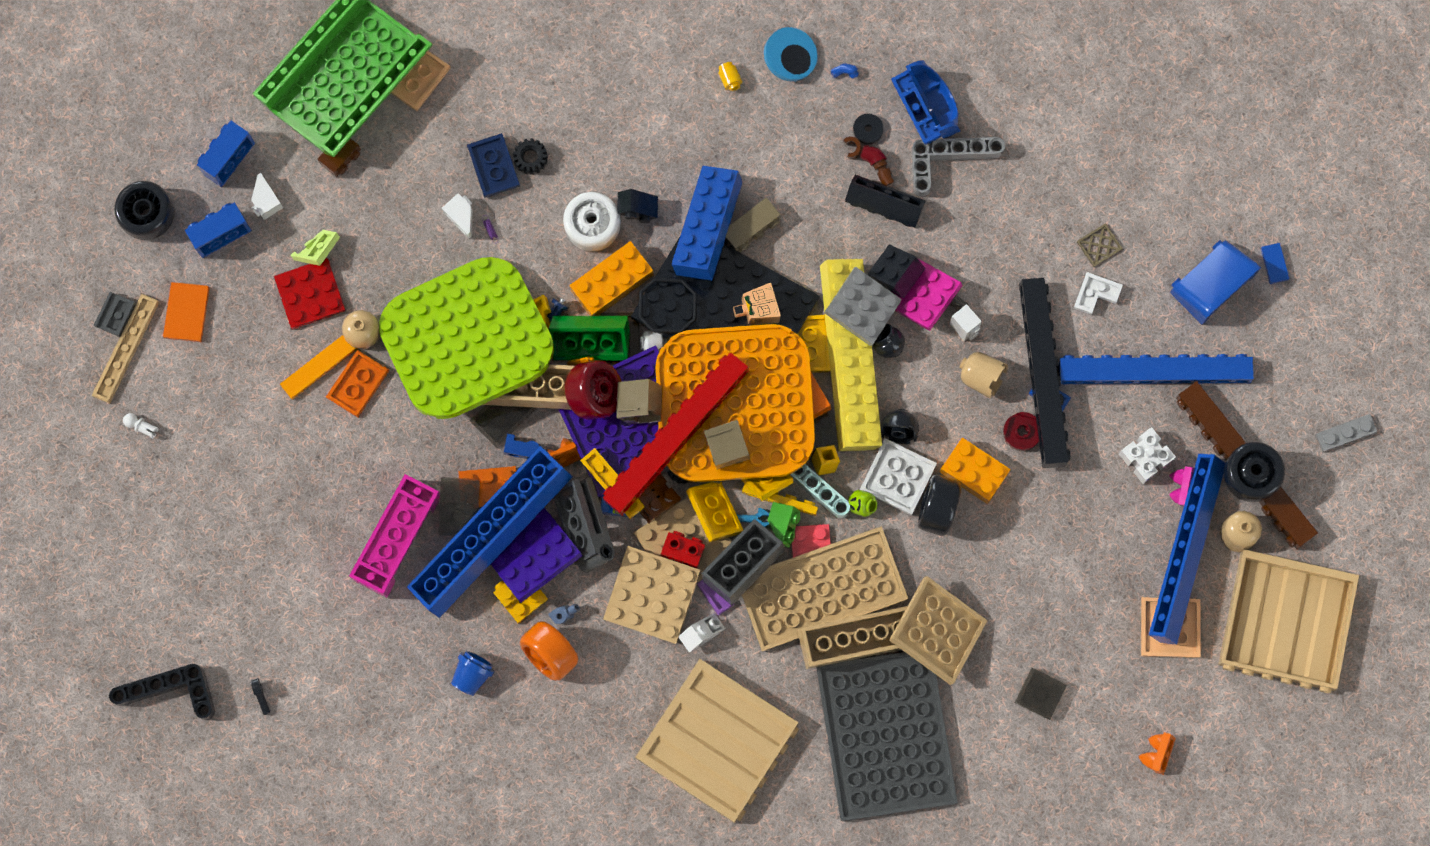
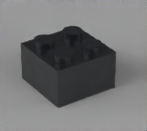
(896, 270)

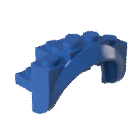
(927, 101)

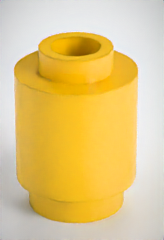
(730, 76)

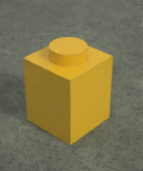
(825, 460)

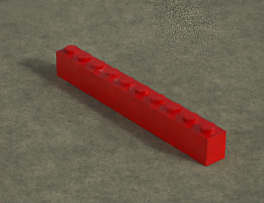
(675, 434)

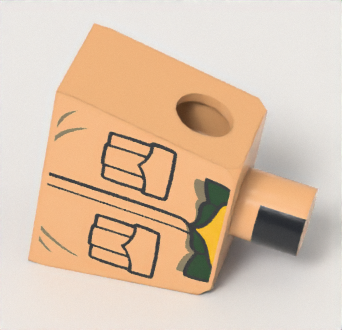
(759, 306)

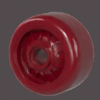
(592, 389)

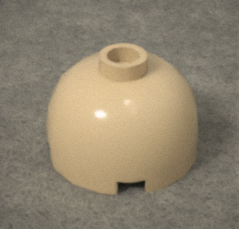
(361, 329)

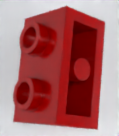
(683, 549)

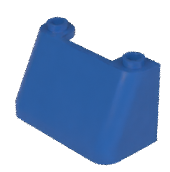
(1214, 280)

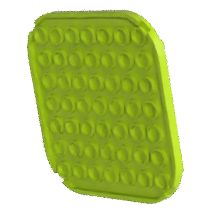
(466, 337)

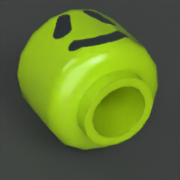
(862, 503)

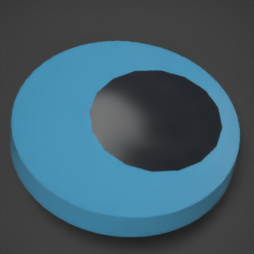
(790, 54)

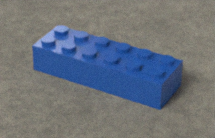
(707, 223)

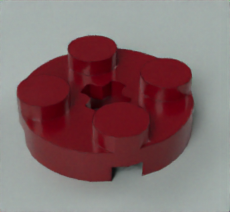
(1013, 438)

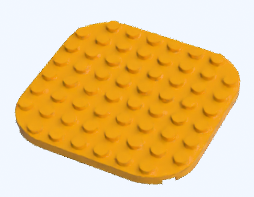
(769, 402)

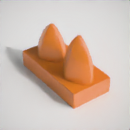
(566, 454)
(1158, 761)

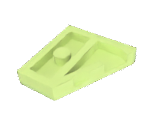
(317, 248)

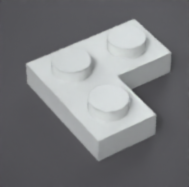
(1094, 288)

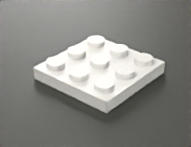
(898, 476)

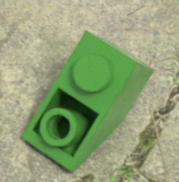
(783, 522)

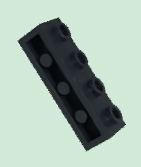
(885, 201)

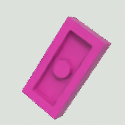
(1183, 478)

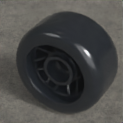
(137, 198)
(1243, 482)
(939, 505)

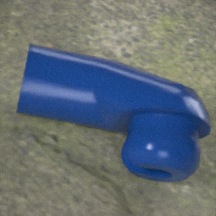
(845, 68)

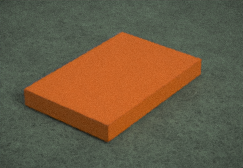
(186, 312)
(357, 383)

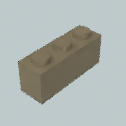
(752, 225)

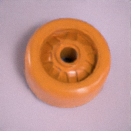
(549, 651)

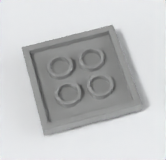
(862, 306)

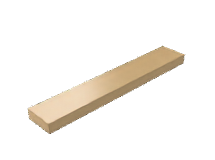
(125, 348)

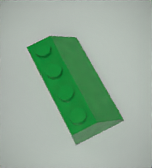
(590, 336)

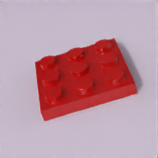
(309, 294)

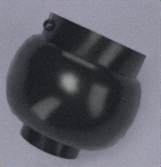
(889, 342)

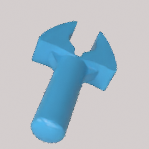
(749, 518)

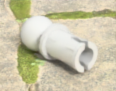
(130, 420)

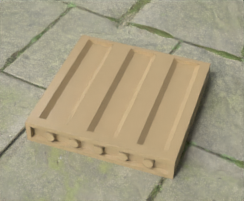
(1288, 621)
(718, 741)

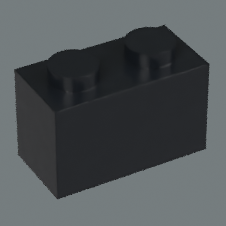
(637, 205)

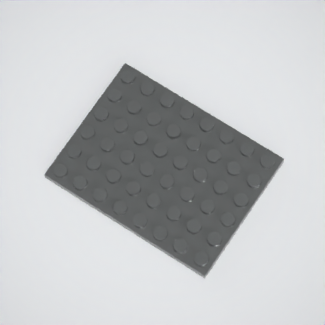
(885, 736)

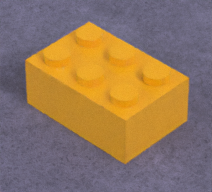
(975, 470)

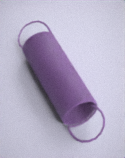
(487, 223)

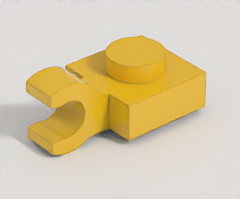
(544, 308)

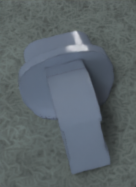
(566, 612)

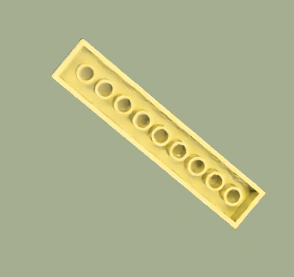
(850, 370)

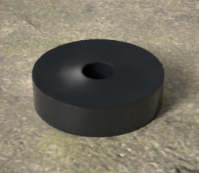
(871, 121)

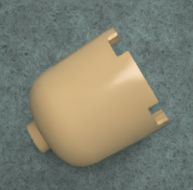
(982, 373)
(1240, 531)

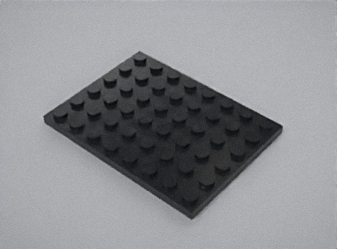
(671, 303)

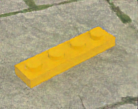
(607, 476)
(807, 507)

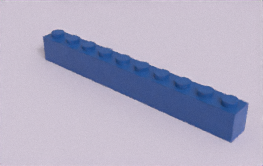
(1156, 369)
(1187, 549)

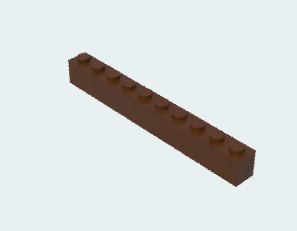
(1226, 439)

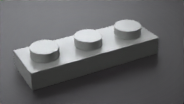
(1346, 433)

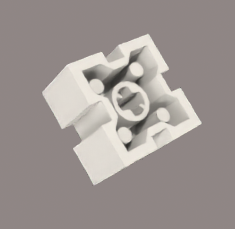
(1147, 455)

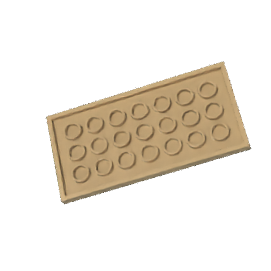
(824, 587)

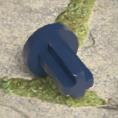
(557, 308)

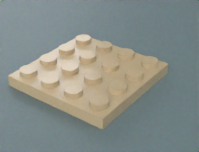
(683, 520)
(652, 594)
(938, 630)

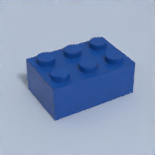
(225, 153)
(217, 229)

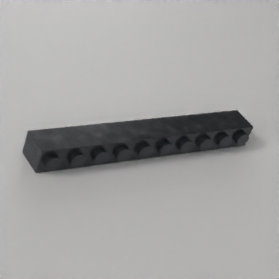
(1043, 373)

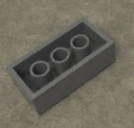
(743, 562)

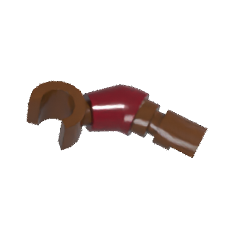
(873, 156)

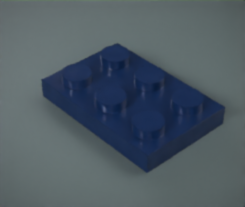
(493, 165)

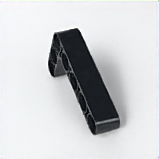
(167, 686)

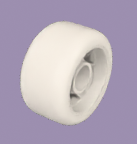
(594, 235)

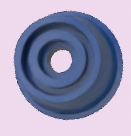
(471, 672)

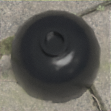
(900, 426)

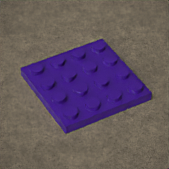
(535, 556)

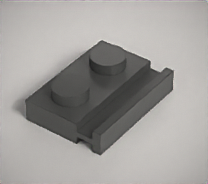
(114, 314)

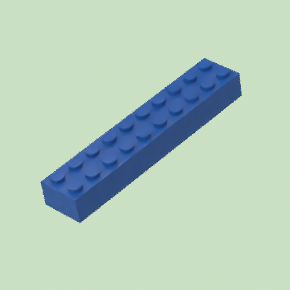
(489, 532)

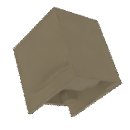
(639, 401)
(727, 444)

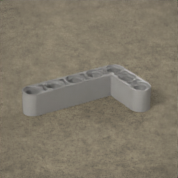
(950, 154)

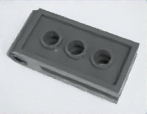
(585, 523)

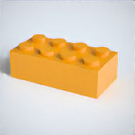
(611, 280)

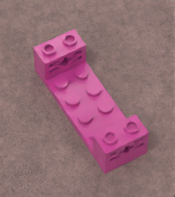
(394, 535)

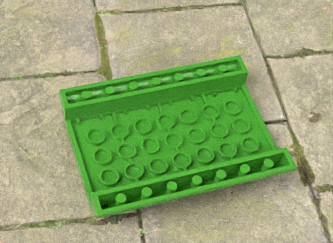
(340, 72)

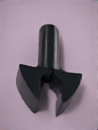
(258, 691)

